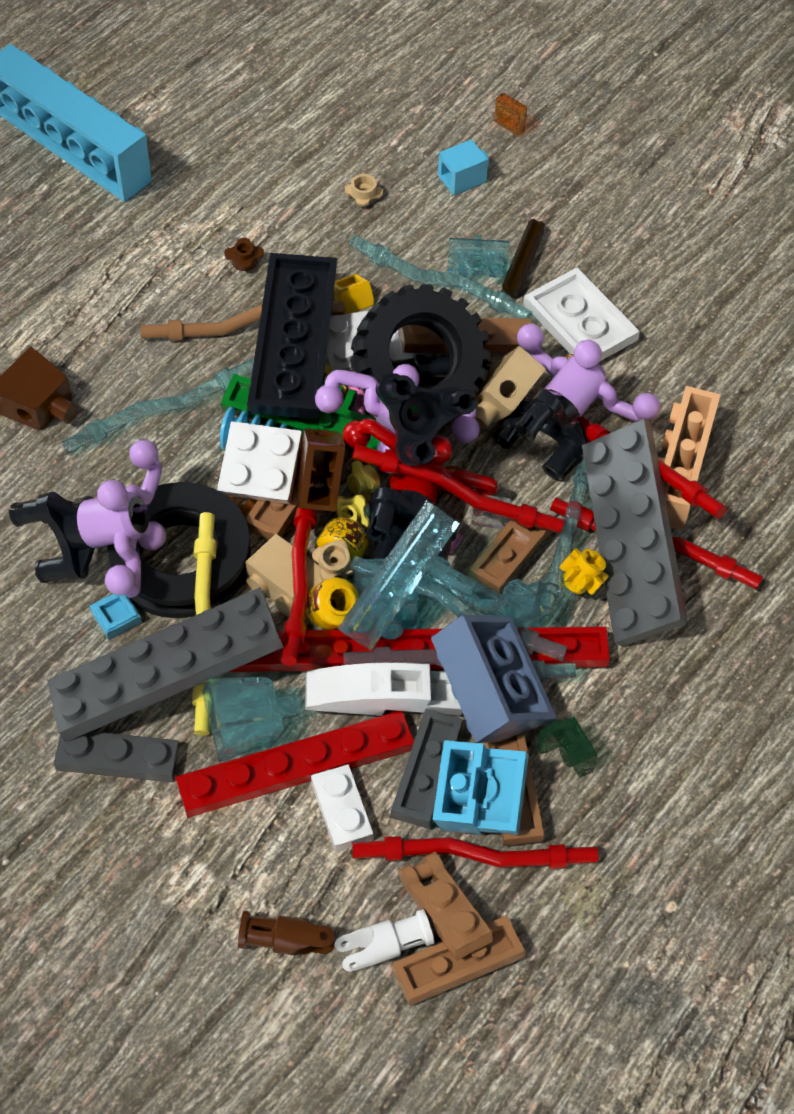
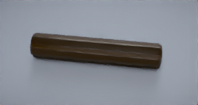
(523, 258)

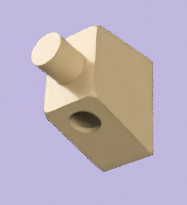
(506, 386)

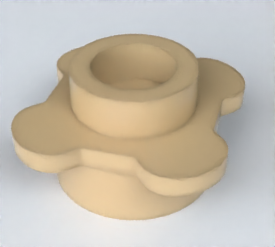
(363, 189)
(338, 550)

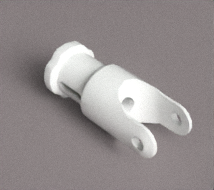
(385, 940)

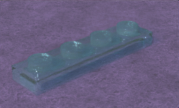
(398, 575)

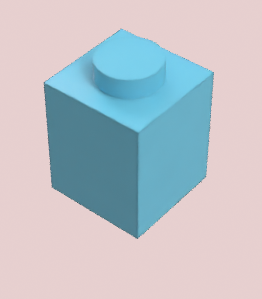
(463, 167)

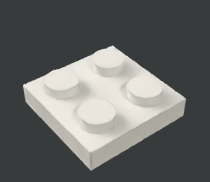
(260, 462)

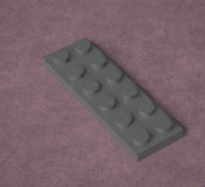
(634, 534)
(163, 664)

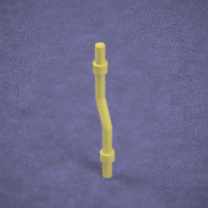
(204, 551)

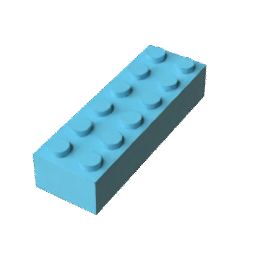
(73, 125)

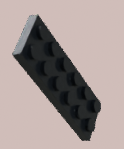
(292, 336)

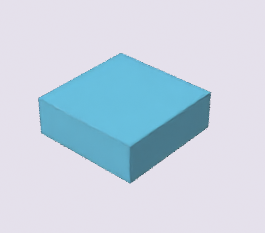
(115, 614)

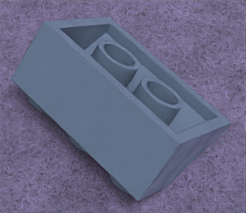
(492, 677)

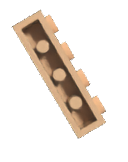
(687, 446)

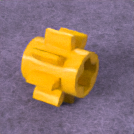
(584, 571)

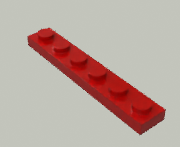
(293, 763)

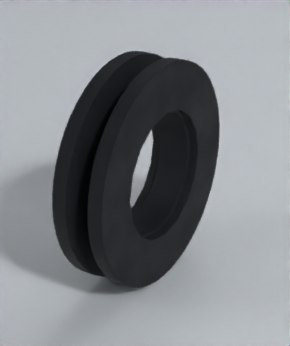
(181, 505)

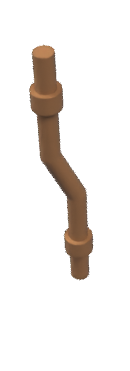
(176, 329)

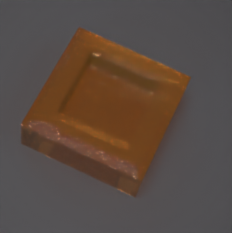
(510, 114)

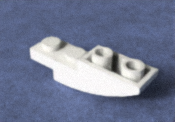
(379, 687)

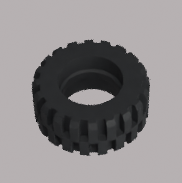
(435, 312)

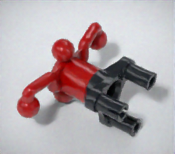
(398, 505)

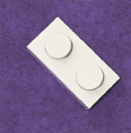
(341, 807)

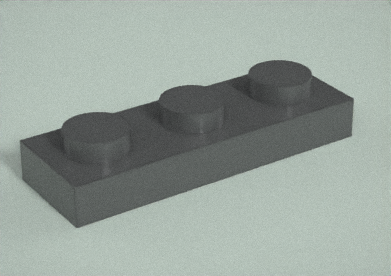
(119, 756)
(419, 782)

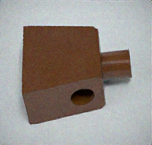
(35, 392)
(322, 461)

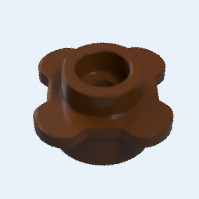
(244, 255)

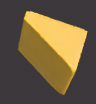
(354, 292)

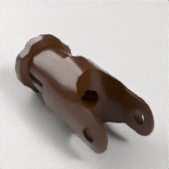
(285, 935)

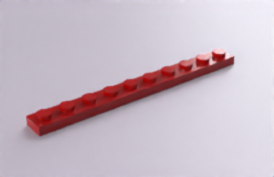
(326, 647)

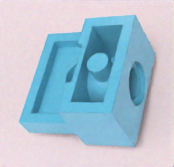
(480, 789)

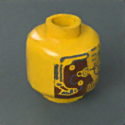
(347, 531)
(331, 602)

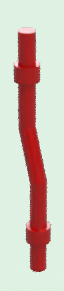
(691, 491)
(524, 515)
(724, 566)
(295, 629)
(554, 856)

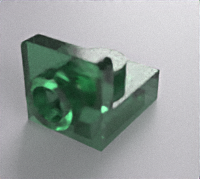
(572, 744)

